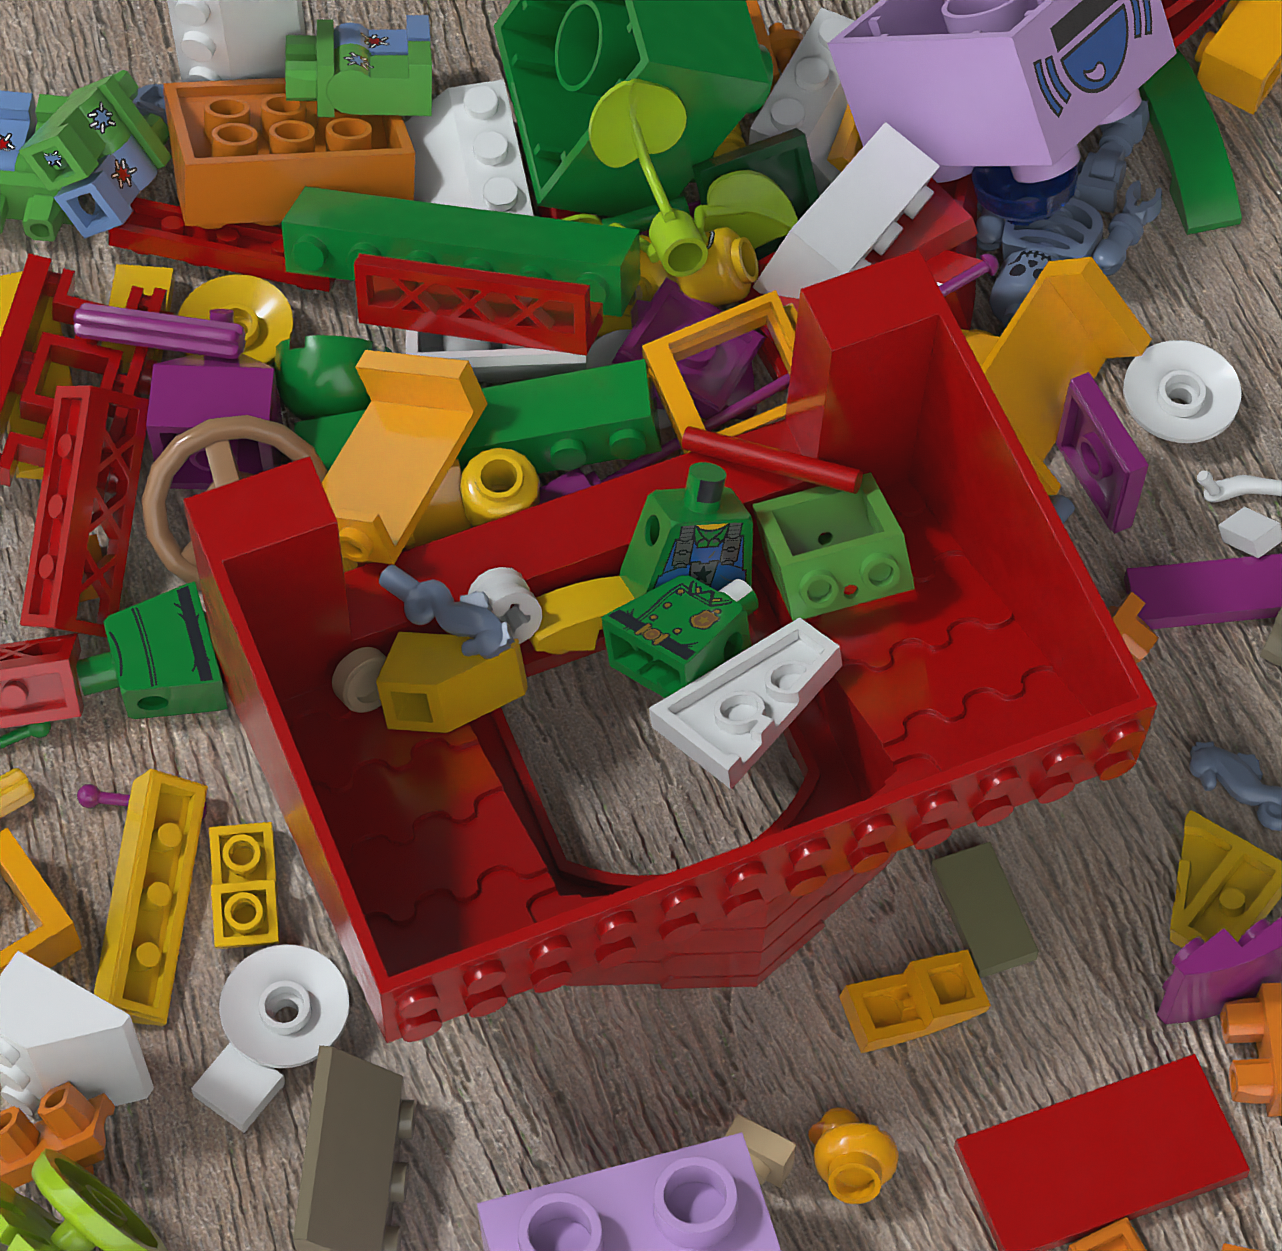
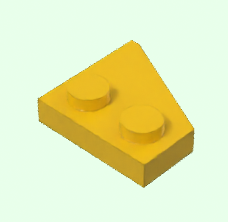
(1221, 883)

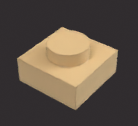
(769, 1152)

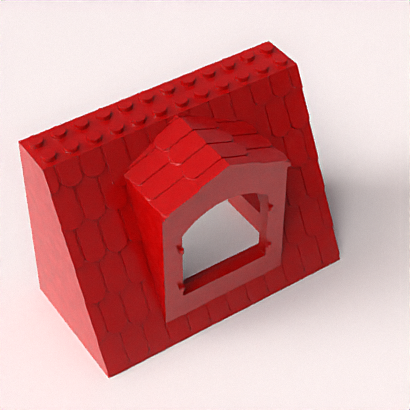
(945, 711)

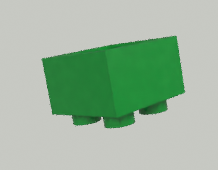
(573, 51)

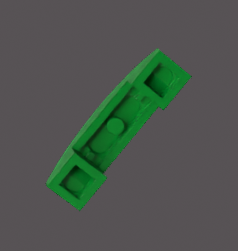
(1192, 148)

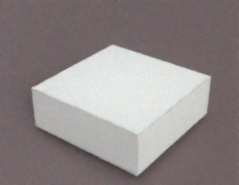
(237, 1087)

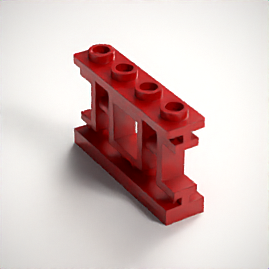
(26, 371)

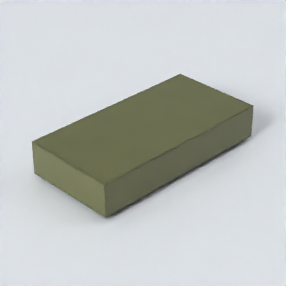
(984, 909)

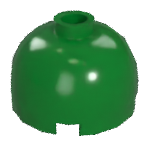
(322, 376)

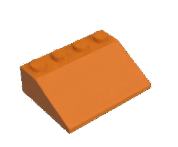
(251, 152)

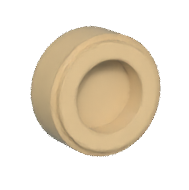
(356, 679)

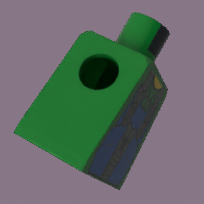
(691, 533)

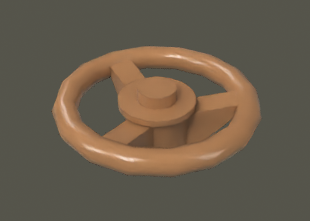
(215, 438)

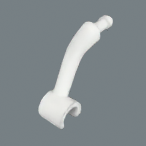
(1236, 486)

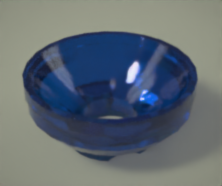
(999, 194)

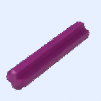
(159, 331)

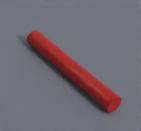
(772, 459)

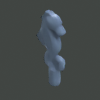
(466, 618)
(1240, 778)

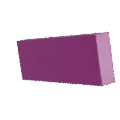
(1208, 591)

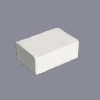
(1251, 532)

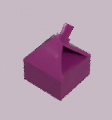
(207, 388)

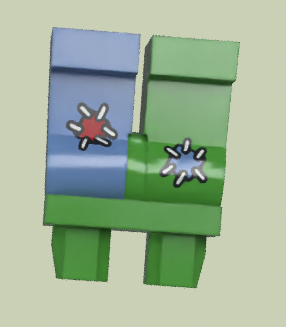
(362, 69)
(103, 152)
(21, 190)

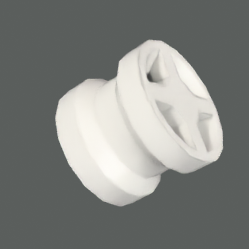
(508, 587)

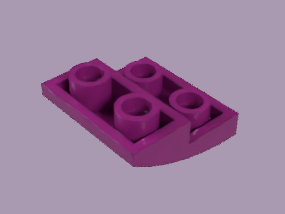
(1221, 972)

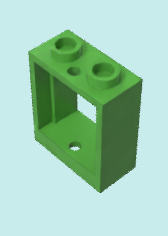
(858, 549)

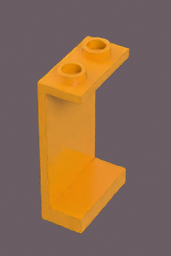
(1058, 333)
(400, 449)

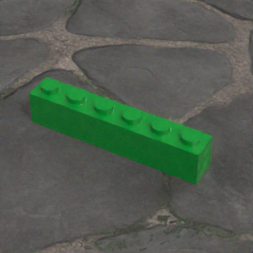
(332, 227)
(548, 419)

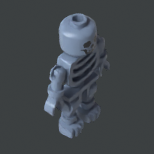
(1076, 227)

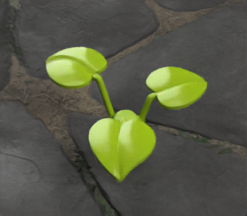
(649, 119)

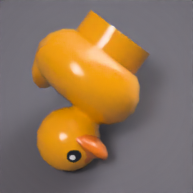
(852, 1155)

